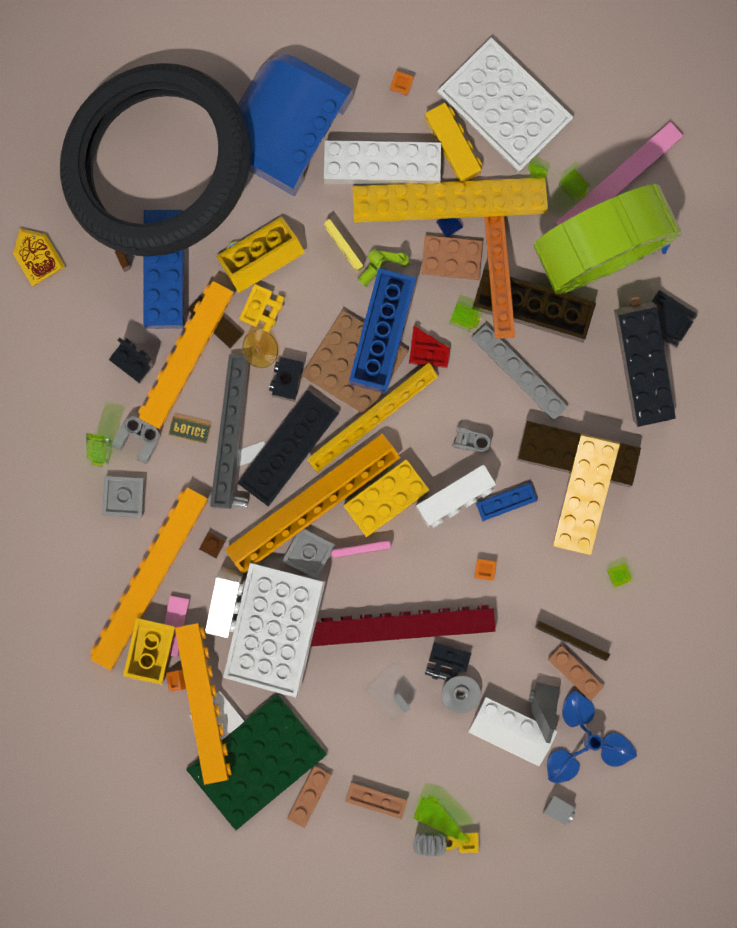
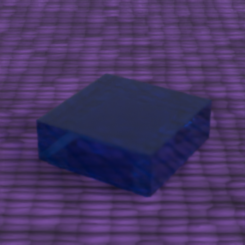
(449, 226)

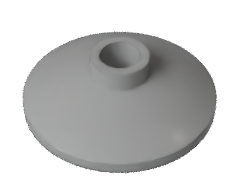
(461, 702)

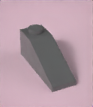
(544, 708)

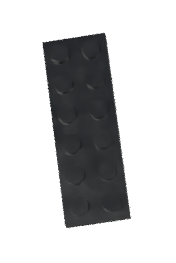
(288, 448)

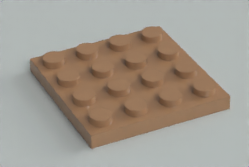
(334, 361)

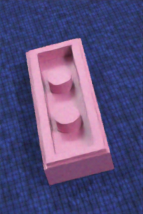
(361, 549)
(176, 617)

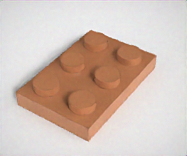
(451, 257)

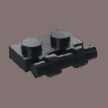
(447, 657)

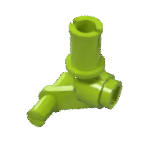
(377, 260)

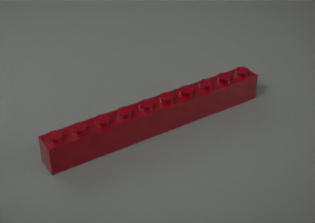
(403, 626)

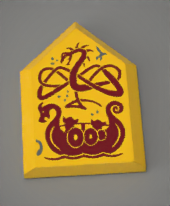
(36, 256)

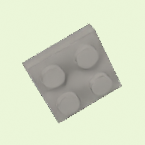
(123, 496)
(308, 553)

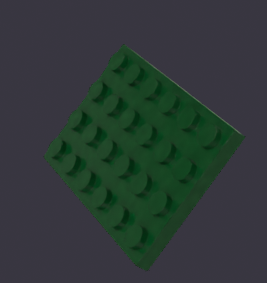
(264, 760)

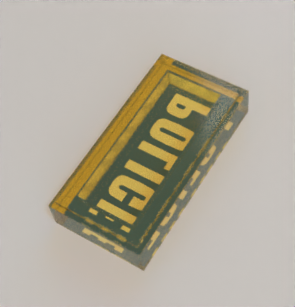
(189, 429)

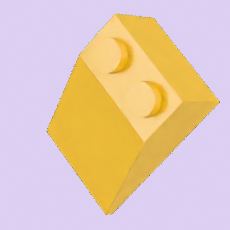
(149, 651)

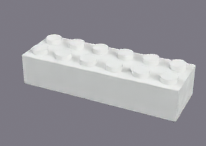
(381, 162)

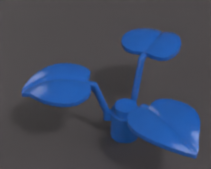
(616, 748)

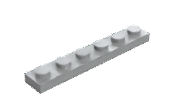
(519, 372)

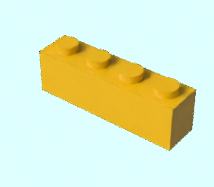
(453, 144)

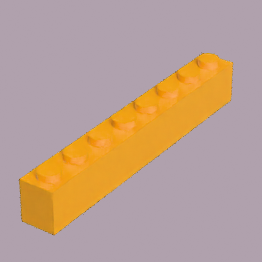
(186, 356)
(202, 703)

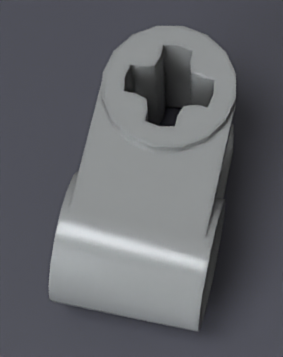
(470, 440)

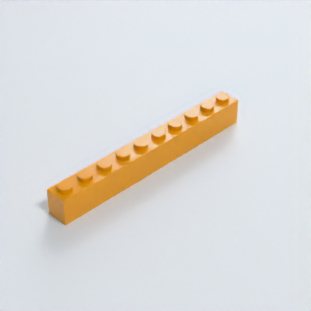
(312, 503)
(149, 578)

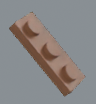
(575, 673)
(309, 796)
(376, 800)

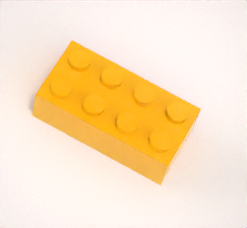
(386, 498)

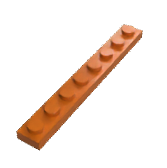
(499, 277)

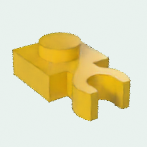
(472, 847)

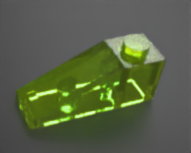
(98, 449)
(437, 816)

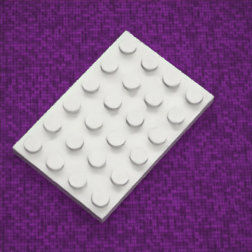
(505, 105)
(274, 630)

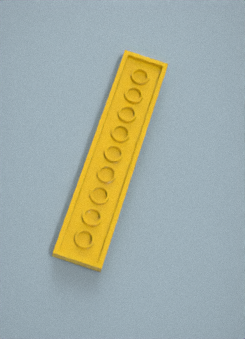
(449, 200)

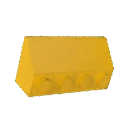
(260, 254)

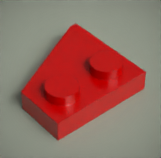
(427, 350)

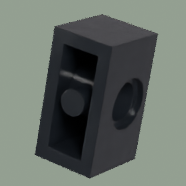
(292, 368)

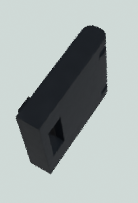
(673, 318)

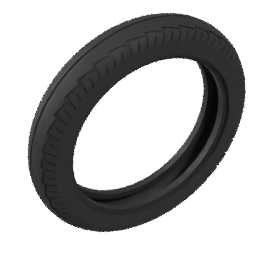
(102, 109)

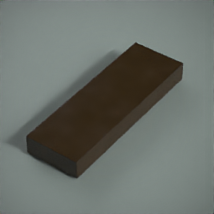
(225, 330)

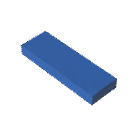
(506, 502)

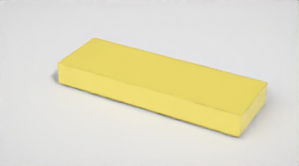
(343, 246)

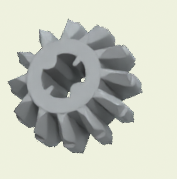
(430, 844)

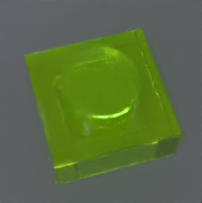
(537, 171)
(619, 575)

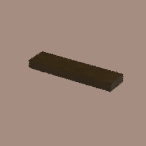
(572, 640)

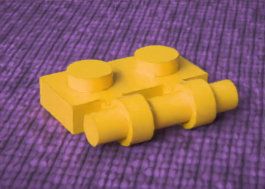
(256, 305)

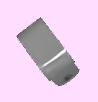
(124, 433)

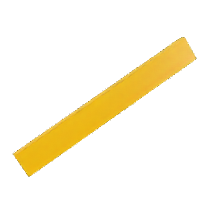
(372, 418)

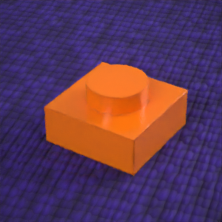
(401, 83)
(485, 569)
(175, 681)

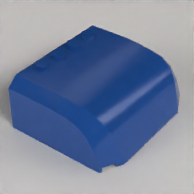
(288, 116)

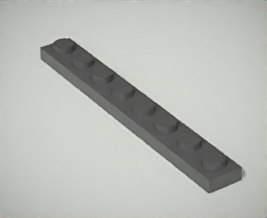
(229, 432)

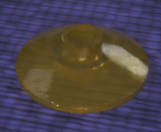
(267, 348)

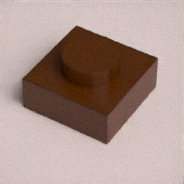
(212, 545)

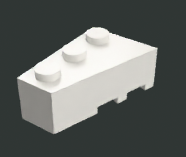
(224, 602)

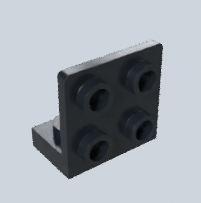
(131, 361)

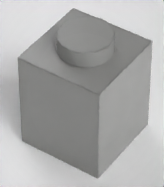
(559, 810)

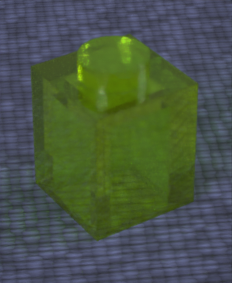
(574, 185)
(465, 318)

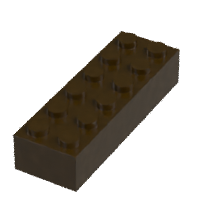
(541, 308)
(557, 449)

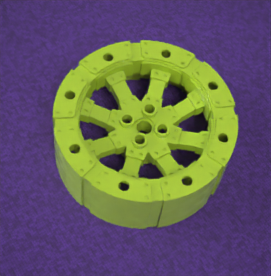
(607, 238)

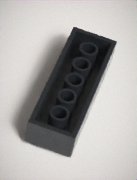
(645, 364)

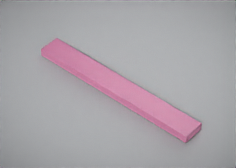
(628, 170)

